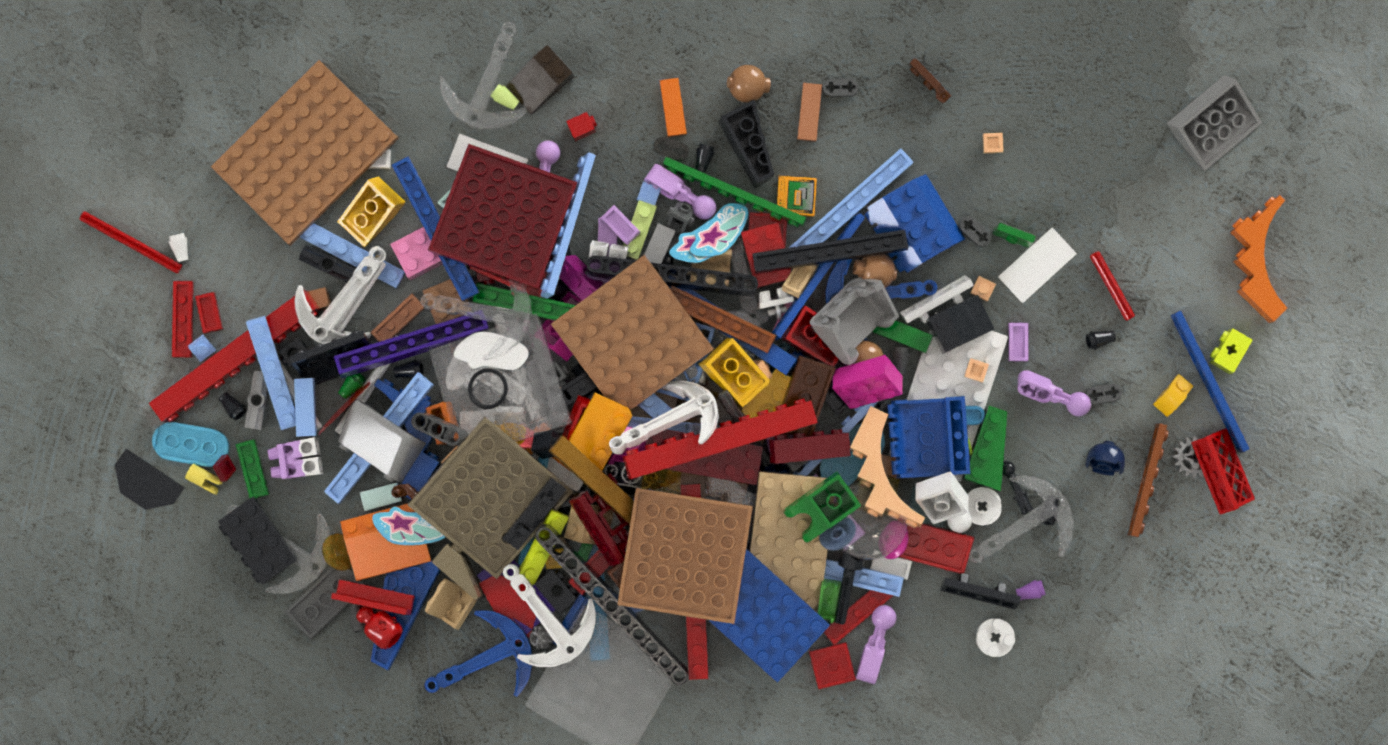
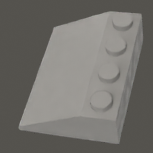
(1215, 122)

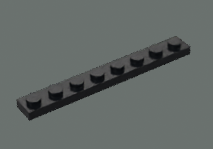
(830, 251)

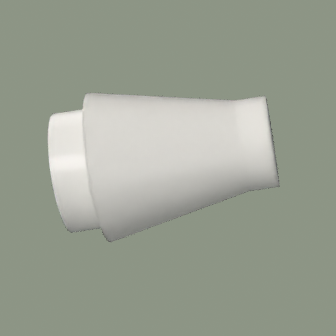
(179, 246)

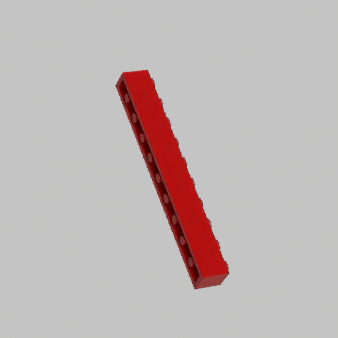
(225, 364)
(725, 437)
(695, 626)

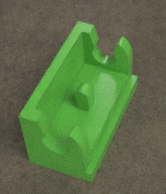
(829, 599)

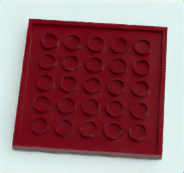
(502, 216)

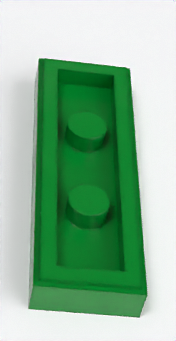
(906, 335)
(252, 469)

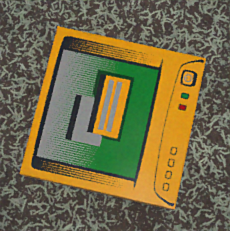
(797, 194)

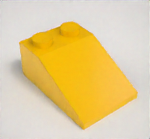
(371, 210)
(734, 371)

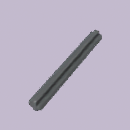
(735, 413)

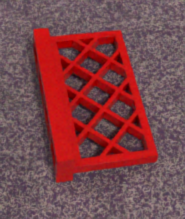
(1215, 473)

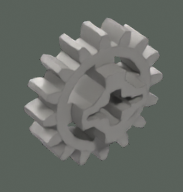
(1193, 465)

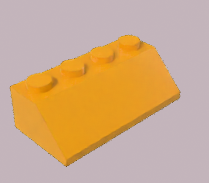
(597, 426)

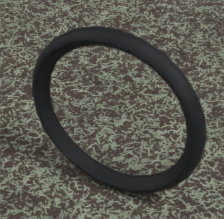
(504, 393)

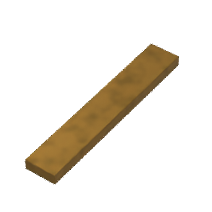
(593, 477)

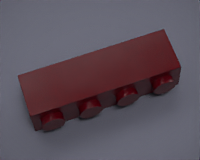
(809, 447)

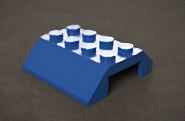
(923, 217)
(929, 437)

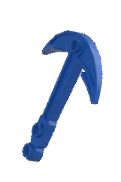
(836, 283)
(512, 632)

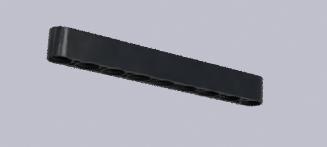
(682, 272)

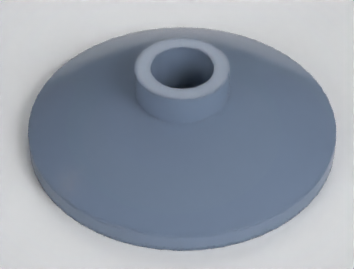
(838, 535)

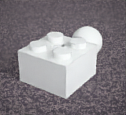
(943, 500)

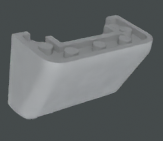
(853, 316)
(379, 441)

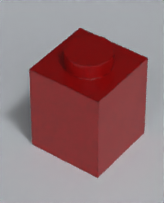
(581, 126)

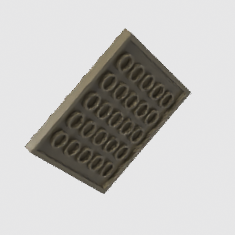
(482, 494)

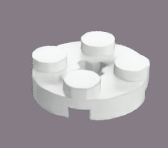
(993, 505)
(994, 648)

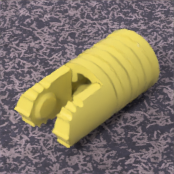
(200, 477)

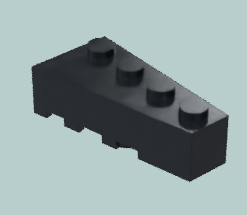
(748, 142)

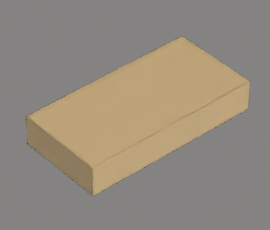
(798, 280)

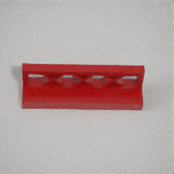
(374, 597)

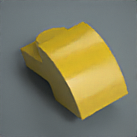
(1173, 395)

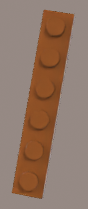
(725, 321)
(1150, 472)

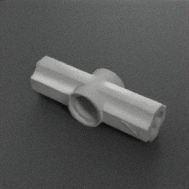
(255, 413)

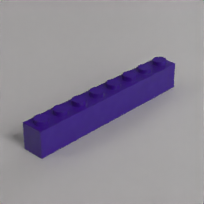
(407, 345)

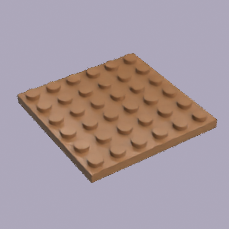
(632, 335)
(685, 555)

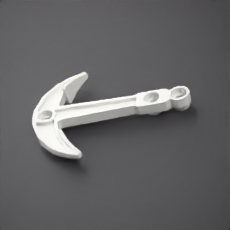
(339, 305)
(700, 403)
(553, 626)

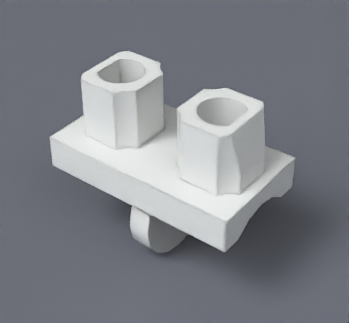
(765, 302)

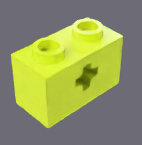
(1239, 344)

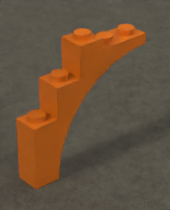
(1252, 235)

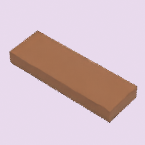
(809, 112)
(398, 319)

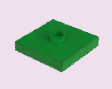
(1013, 235)

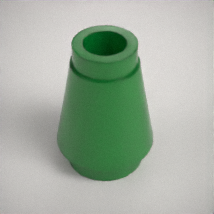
(351, 385)

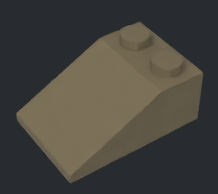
(458, 567)

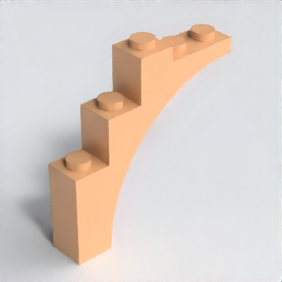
(883, 497)

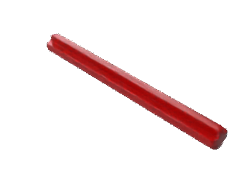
(130, 242)

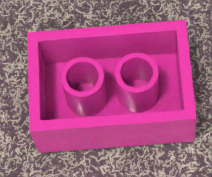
(867, 382)

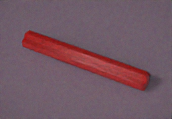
(1112, 286)

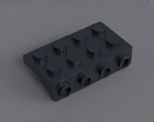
(320, 360)
(257, 541)

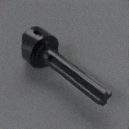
(850, 564)

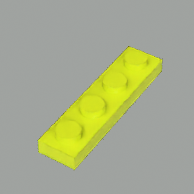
(537, 555)

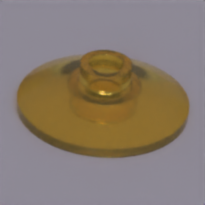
(333, 544)

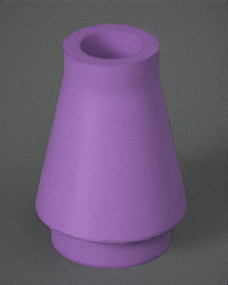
(1031, 591)

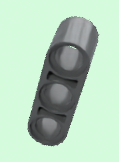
(431, 425)

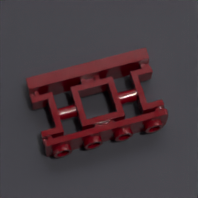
(598, 526)

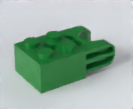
(822, 513)

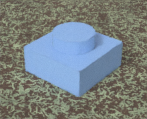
(201, 348)

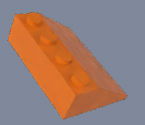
(375, 555)

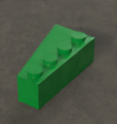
(988, 450)

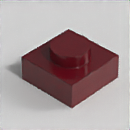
(224, 468)

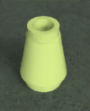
(504, 97)

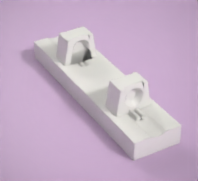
(944, 294)

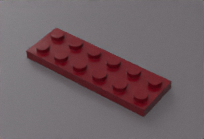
(735, 464)

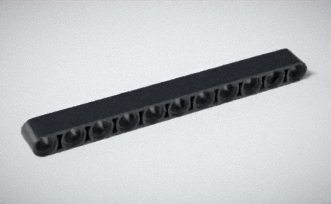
(616, 613)

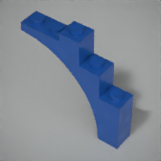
(425, 464)

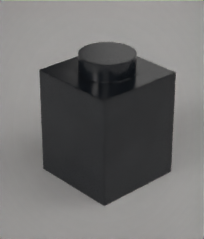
(543, 443)

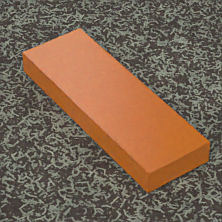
(673, 107)

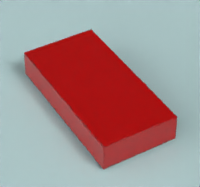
(208, 312)

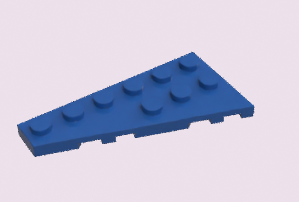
(412, 581)

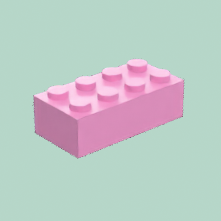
(414, 254)

